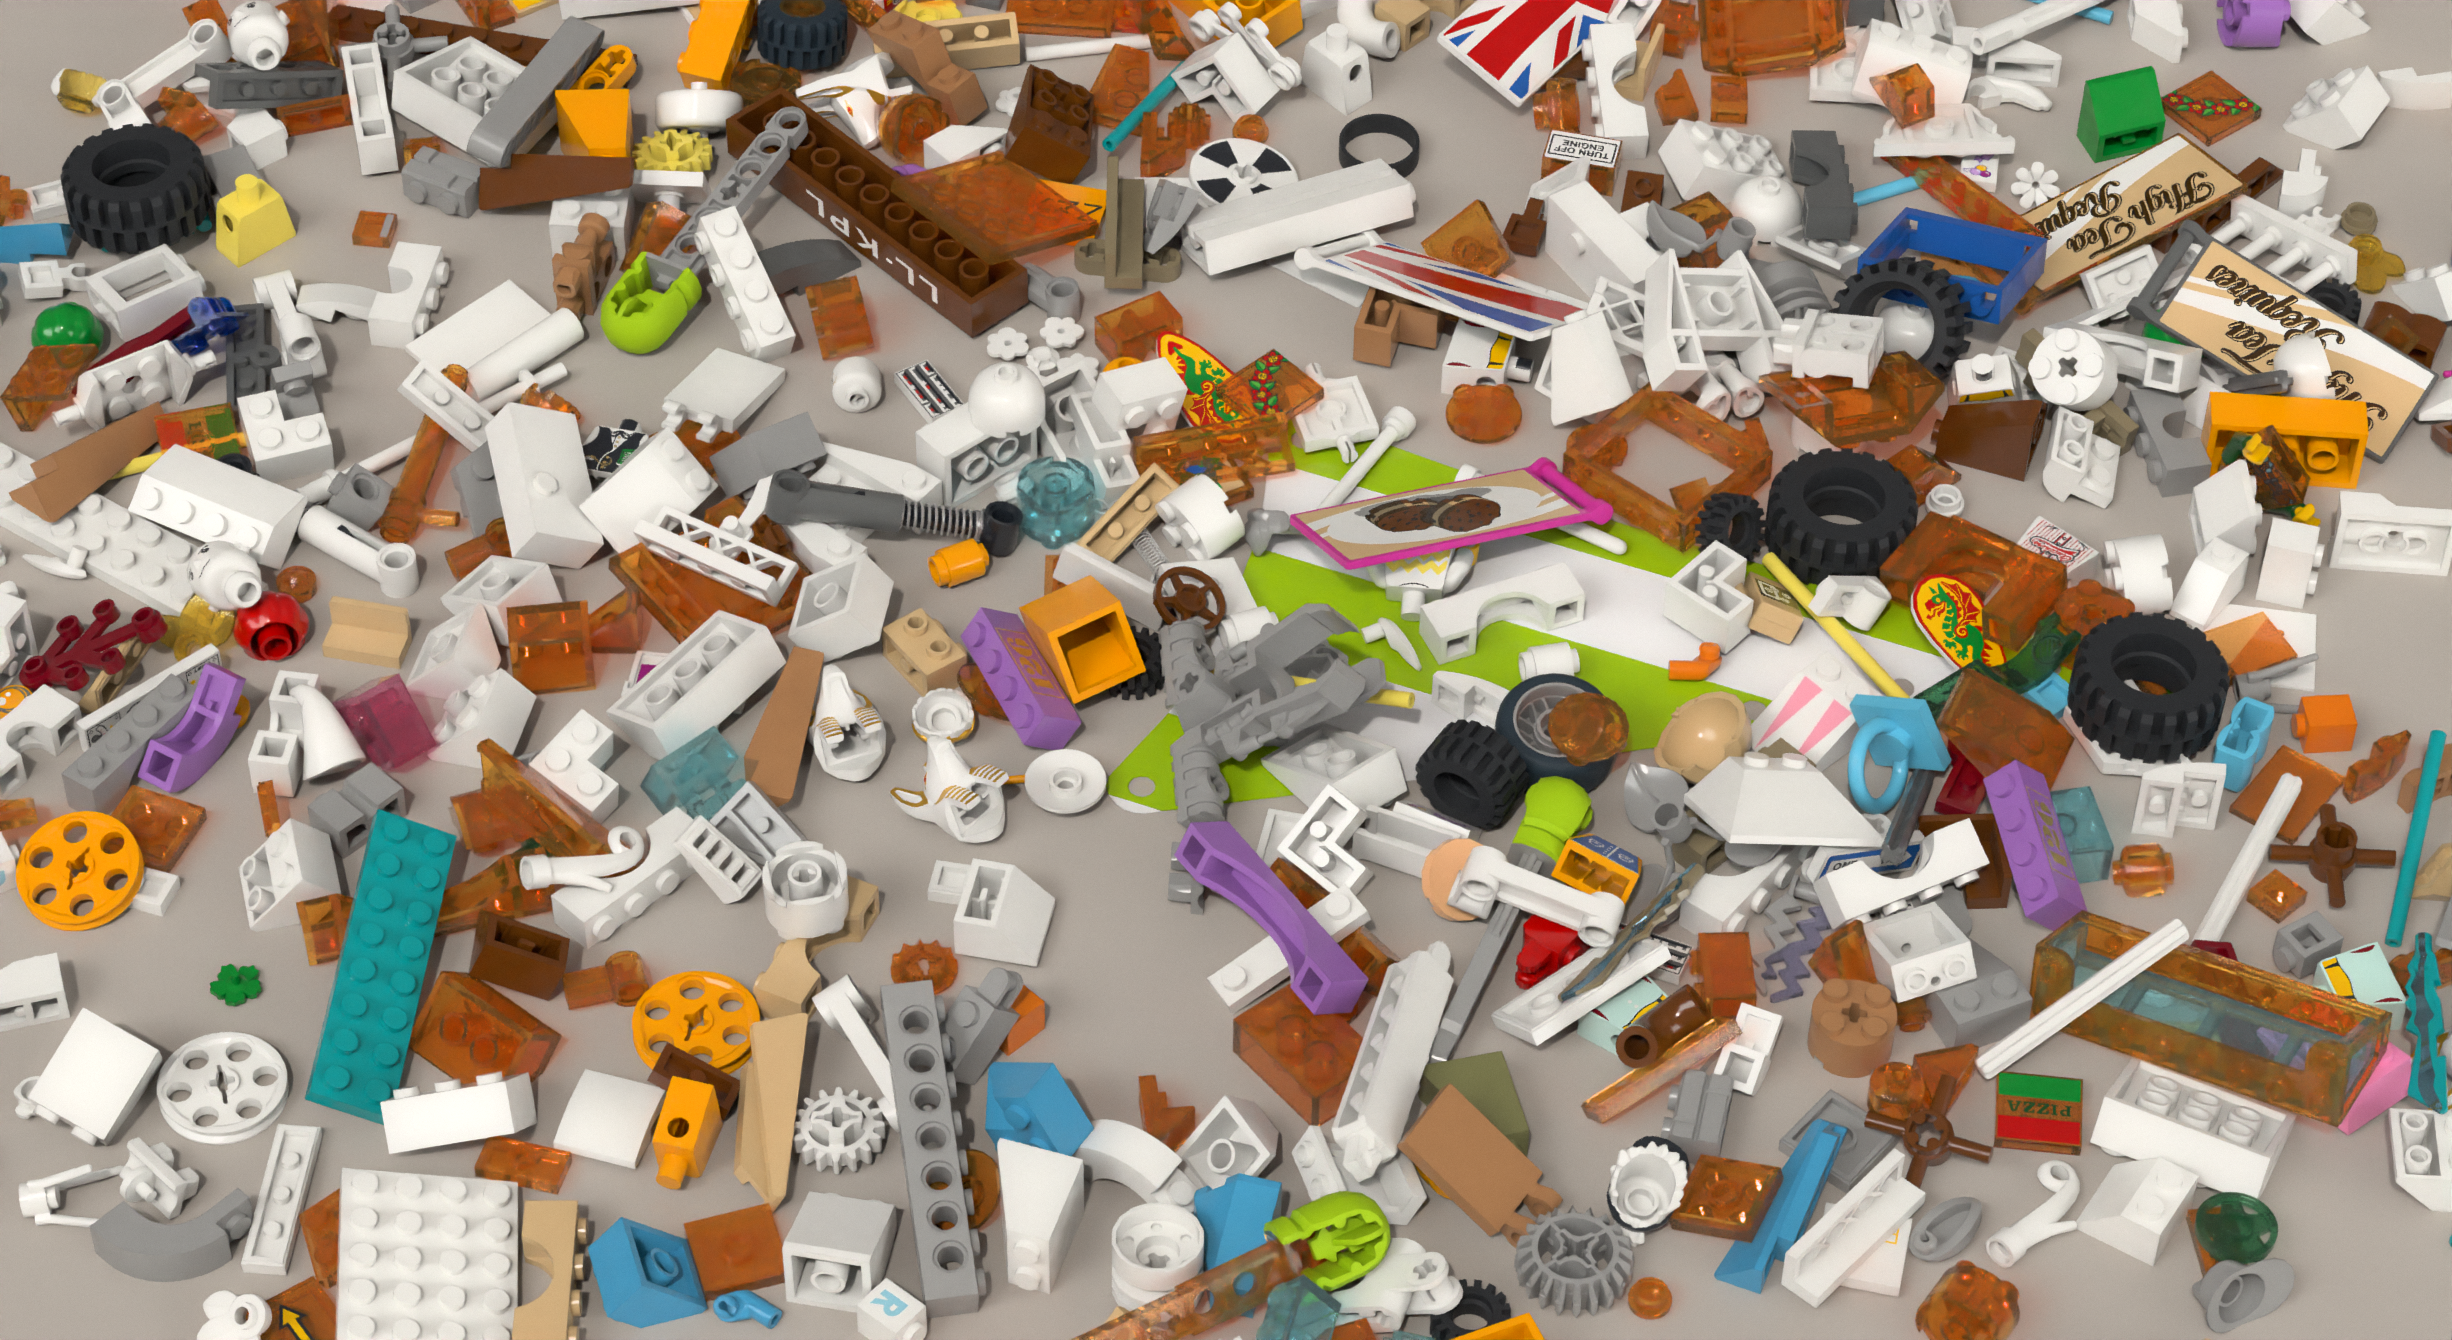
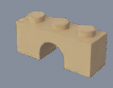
(1414, 16)

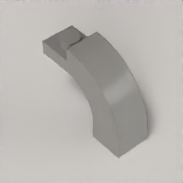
(171, 1251)

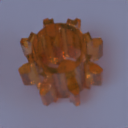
(1190, 123)

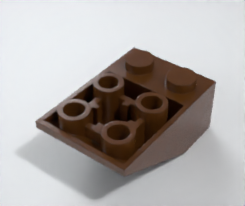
(1051, 126)

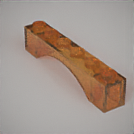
(492, 890)

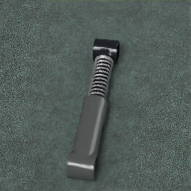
(796, 498)

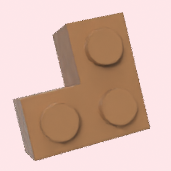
(1390, 320)

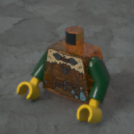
(2278, 473)

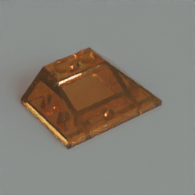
(1850, 415)

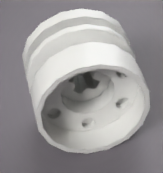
(1153, 1252)

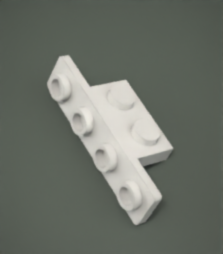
(2118, 281)

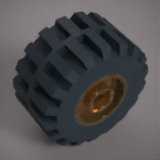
(802, 32)

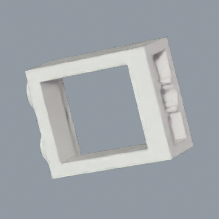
(144, 313)
(1916, 947)

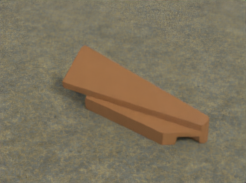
(86, 464)
(781, 734)

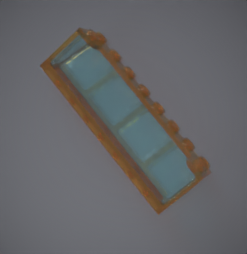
(2217, 1019)

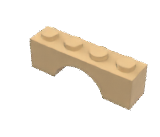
(790, 979)
(552, 1242)

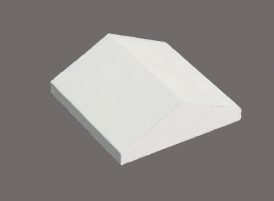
(1831, 255)

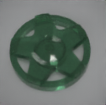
(2234, 1230)

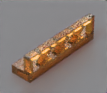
(1214, 444)

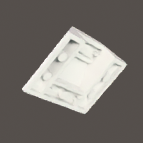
(1778, 803)

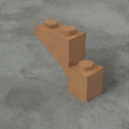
(924, 56)

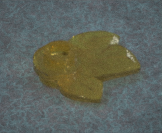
(2374, 264)
(197, 627)

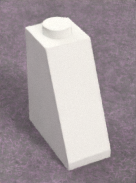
(1585, 368)

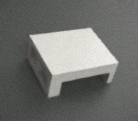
(1392, 1186)

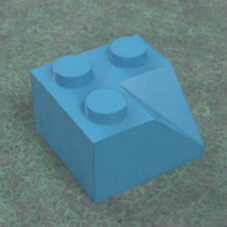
(1034, 1107)

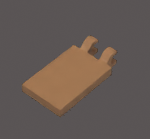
(1477, 1165)

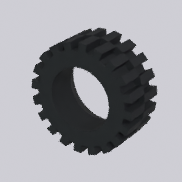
(1931, 286)

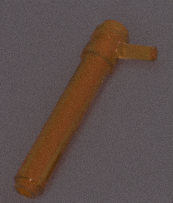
(408, 499)

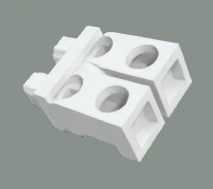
(1831, 346)

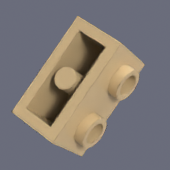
(923, 652)

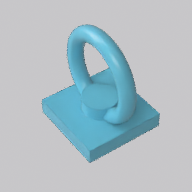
(1897, 735)

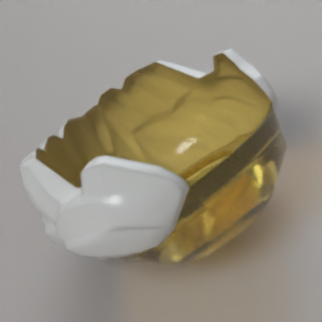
(77, 90)

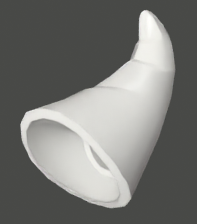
(326, 736)

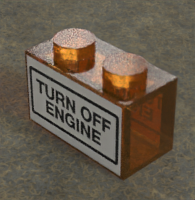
(1603, 152)

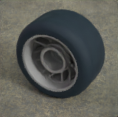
(1524, 722)

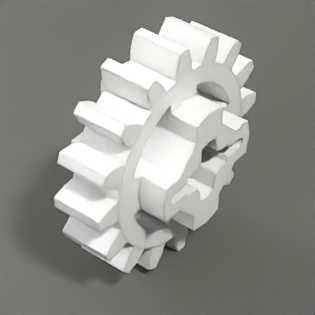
(838, 1130)

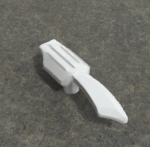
(741, 526)

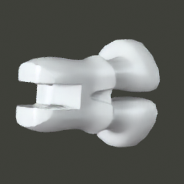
(1740, 392)

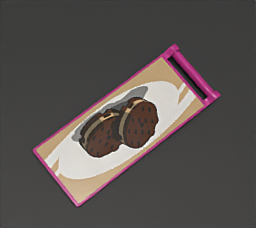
(1449, 515)

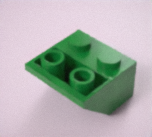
(2121, 114)

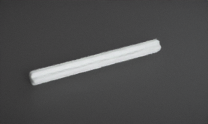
(2249, 859)
(2081, 998)

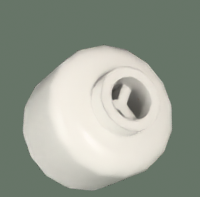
(856, 384)

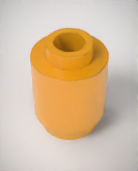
(958, 563)

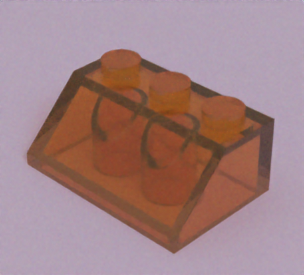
(479, 1031)

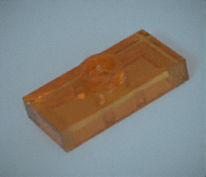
(523, 1162)

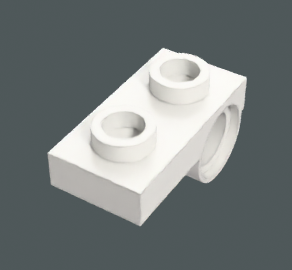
(1851, 597)

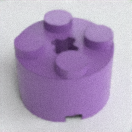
(2252, 22)

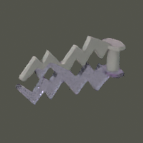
(1785, 951)

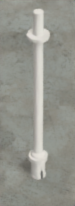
(318, 489)

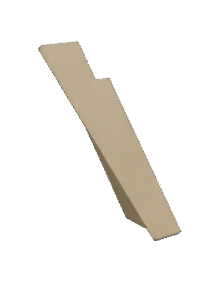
(769, 1105)

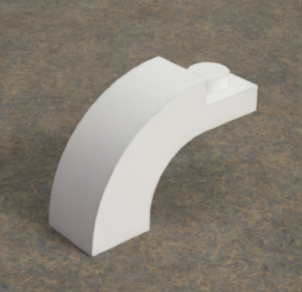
(1136, 1160)

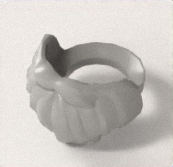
(1263, 524)

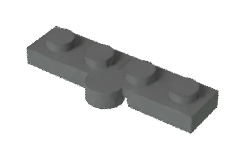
(249, 357)

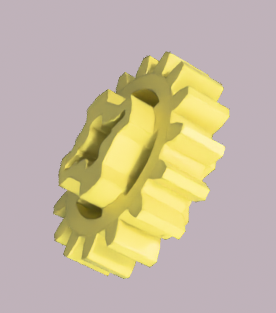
(673, 152)

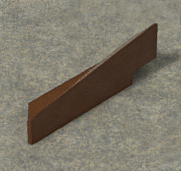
(2259, 176)
(552, 177)

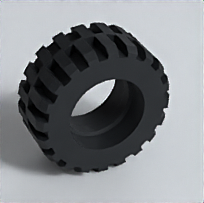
(135, 188)
(1843, 486)
(2140, 722)

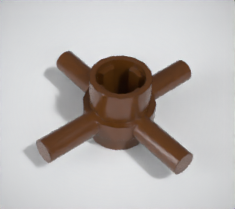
(2332, 854)
(1934, 1120)

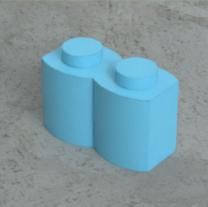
(2243, 741)

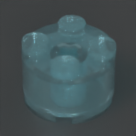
(1056, 501)

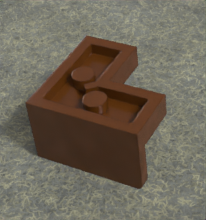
(1995, 879)

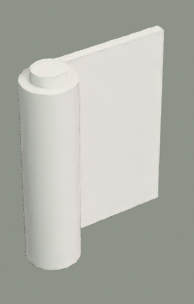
(498, 339)

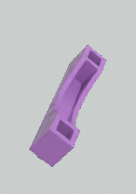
(1318, 966)

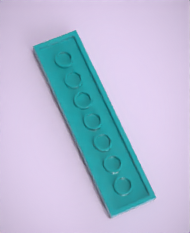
(381, 966)

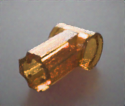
(471, 554)
(618, 980)

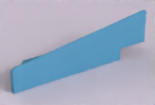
(22, 242)
(1791, 1210)

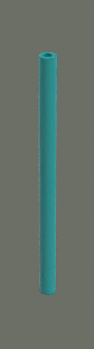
(2415, 839)

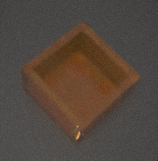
(552, 647)

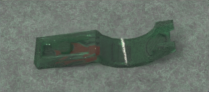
(2021, 673)

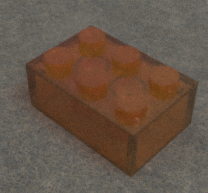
(1298, 1053)

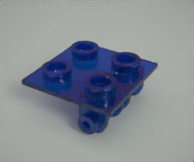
(211, 318)

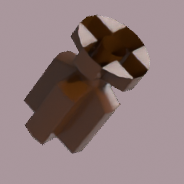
(775, 535)

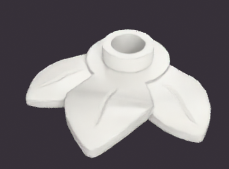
(228, 1317)

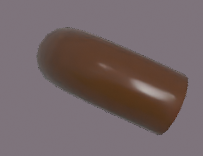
(1662, 1027)

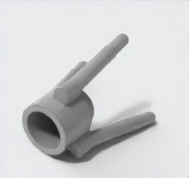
(2258, 686)

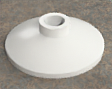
(1065, 781)

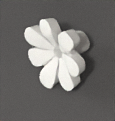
(2035, 192)

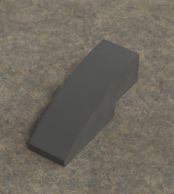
(806, 263)

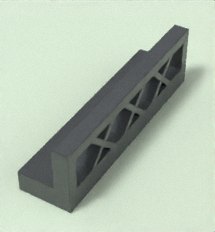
(290, 82)

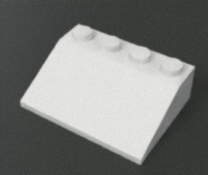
(456, 89)
(2194, 1125)

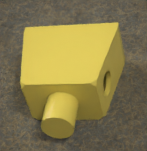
(251, 221)

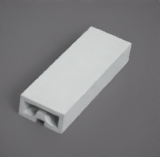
(1296, 216)

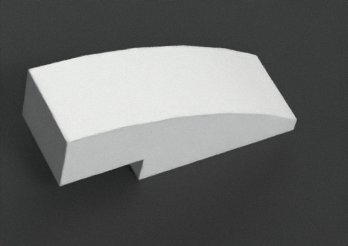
(2014, 60)
(1102, 450)

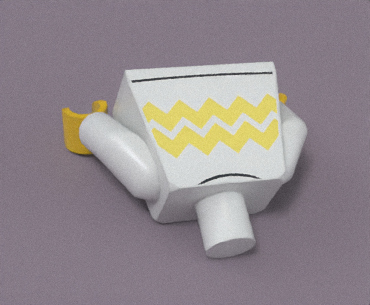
(1423, 577)

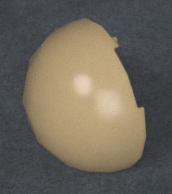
(1704, 735)

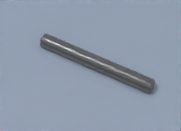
(1907, 816)

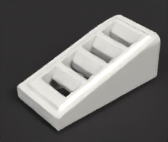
(737, 861)

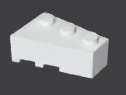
(458, 1111)

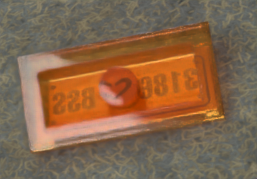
(316, 115)

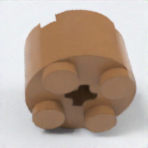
(1852, 1027)

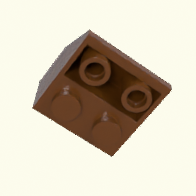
(518, 955)

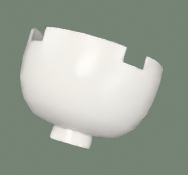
(1769, 205)
(1907, 328)
(2307, 364)
(1006, 400)

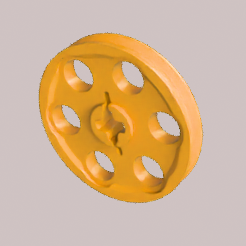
(88, 885)
(689, 1012)

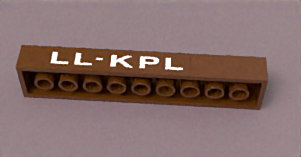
(852, 197)

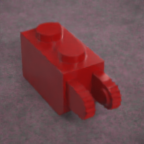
(1545, 950)

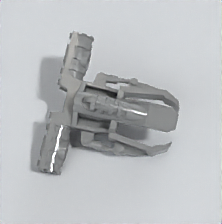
(1251, 699)

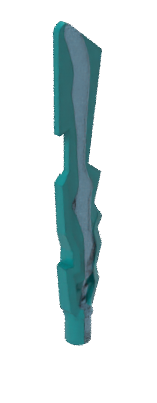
(2428, 1071)

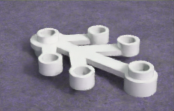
(1282, 71)

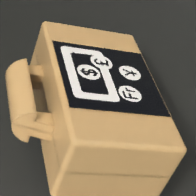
(1774, 608)

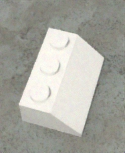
(1890, 46)

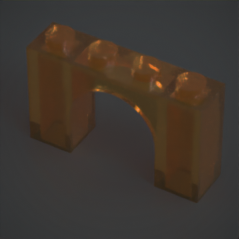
(1951, 548)

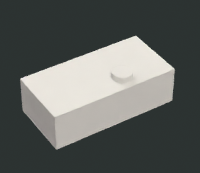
(1593, 241)
(542, 484)

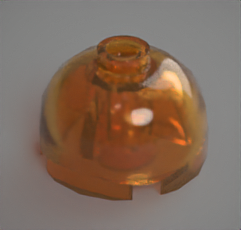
(907, 123)

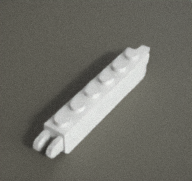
(1392, 1059)

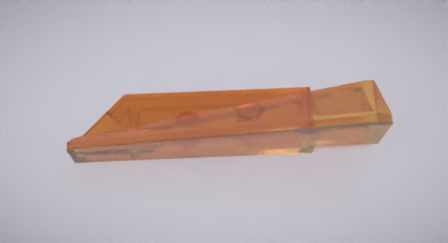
(1163, 27)
(540, 808)

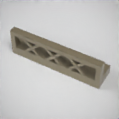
(1123, 229)

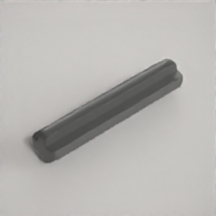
(2260, 383)

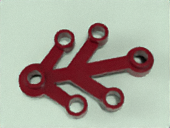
(48, 669)

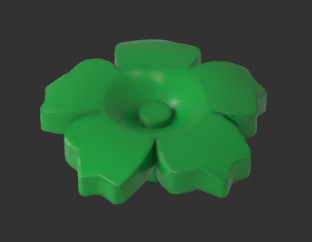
(235, 985)

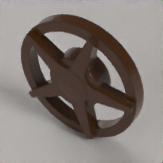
(1188, 598)

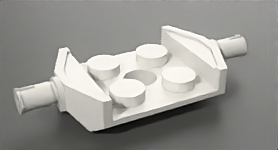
(158, 372)

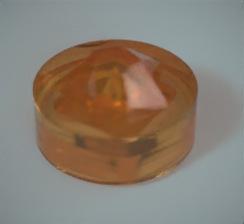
(298, 582)

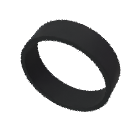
(1380, 124)

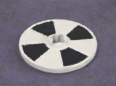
(1222, 164)

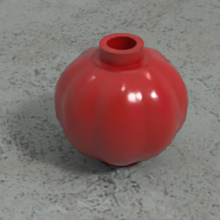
(278, 626)

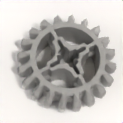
(1572, 1274)

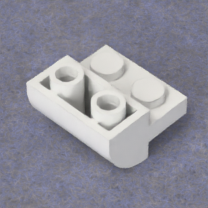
(2079, 460)

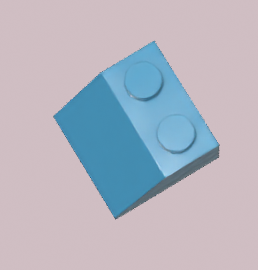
(645, 1275)

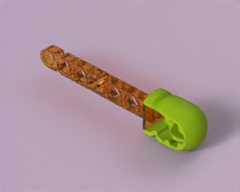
(1355, 1225)

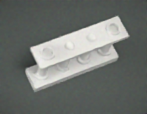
(2289, 238)

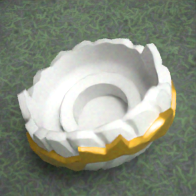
(943, 714)

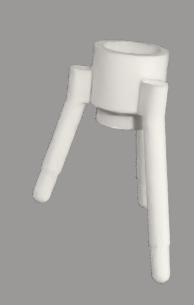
(42, 1195)

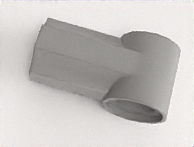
(1054, 294)

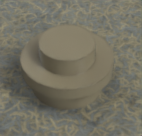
(2359, 218)

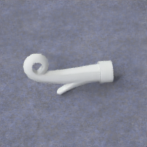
(541, 871)
(2011, 1242)

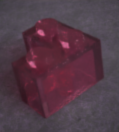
(387, 719)

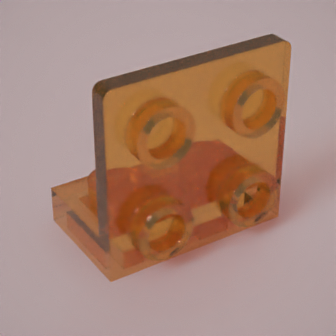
(44, 378)

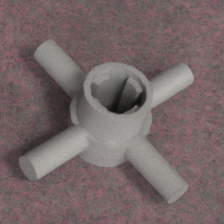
(397, 44)

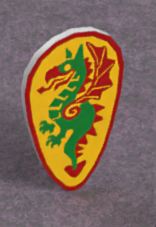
(1201, 375)
(1952, 621)

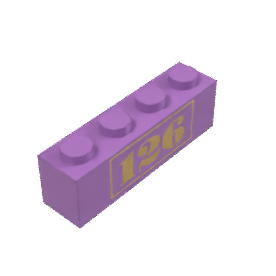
(1020, 679)
(2034, 845)

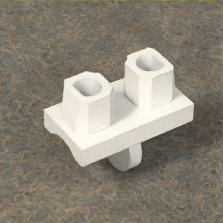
(151, 1178)

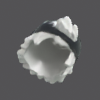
(1646, 1186)

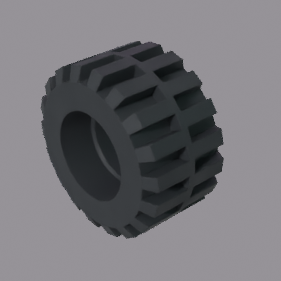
(1472, 774)

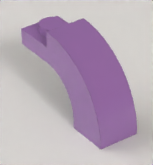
(200, 736)

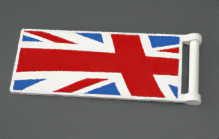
(1521, 41)

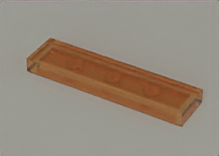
(1667, 1066)

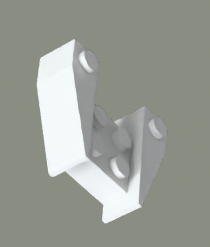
(1706, 311)
(827, 544)

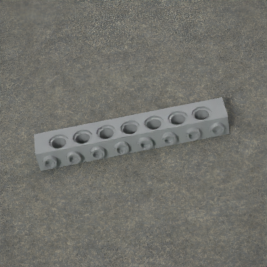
(942, 1290)

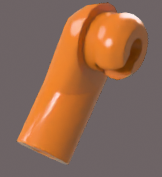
(1699, 667)

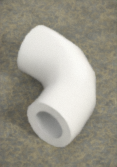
(1373, 35)

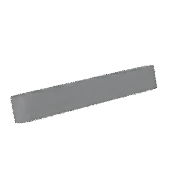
(533, 92)

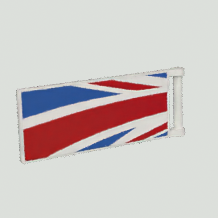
(1439, 285)

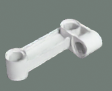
(126, 98)
(295, 329)
(1491, 877)
(850, 1016)

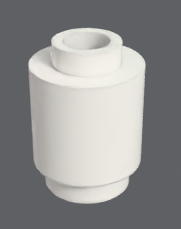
(1244, 626)
(1548, 659)

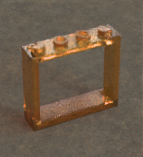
(1689, 423)

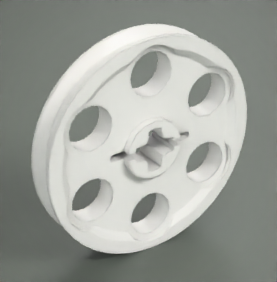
(205, 1092)

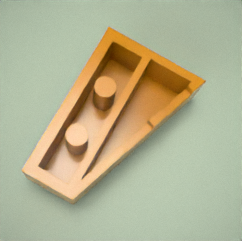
(717, 42)

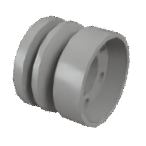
(1793, 289)

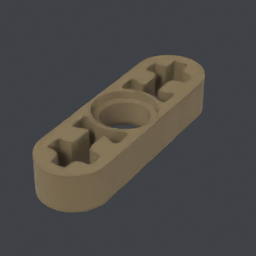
(1152, 272)

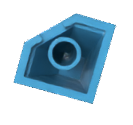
(1235, 1222)

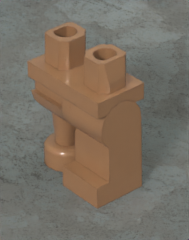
(584, 266)

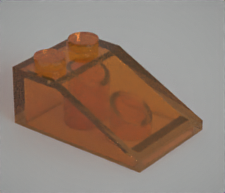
(2001, 726)

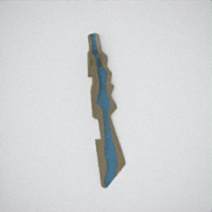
(1639, 928)

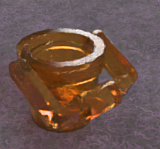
(1558, 106)
(185, 113)

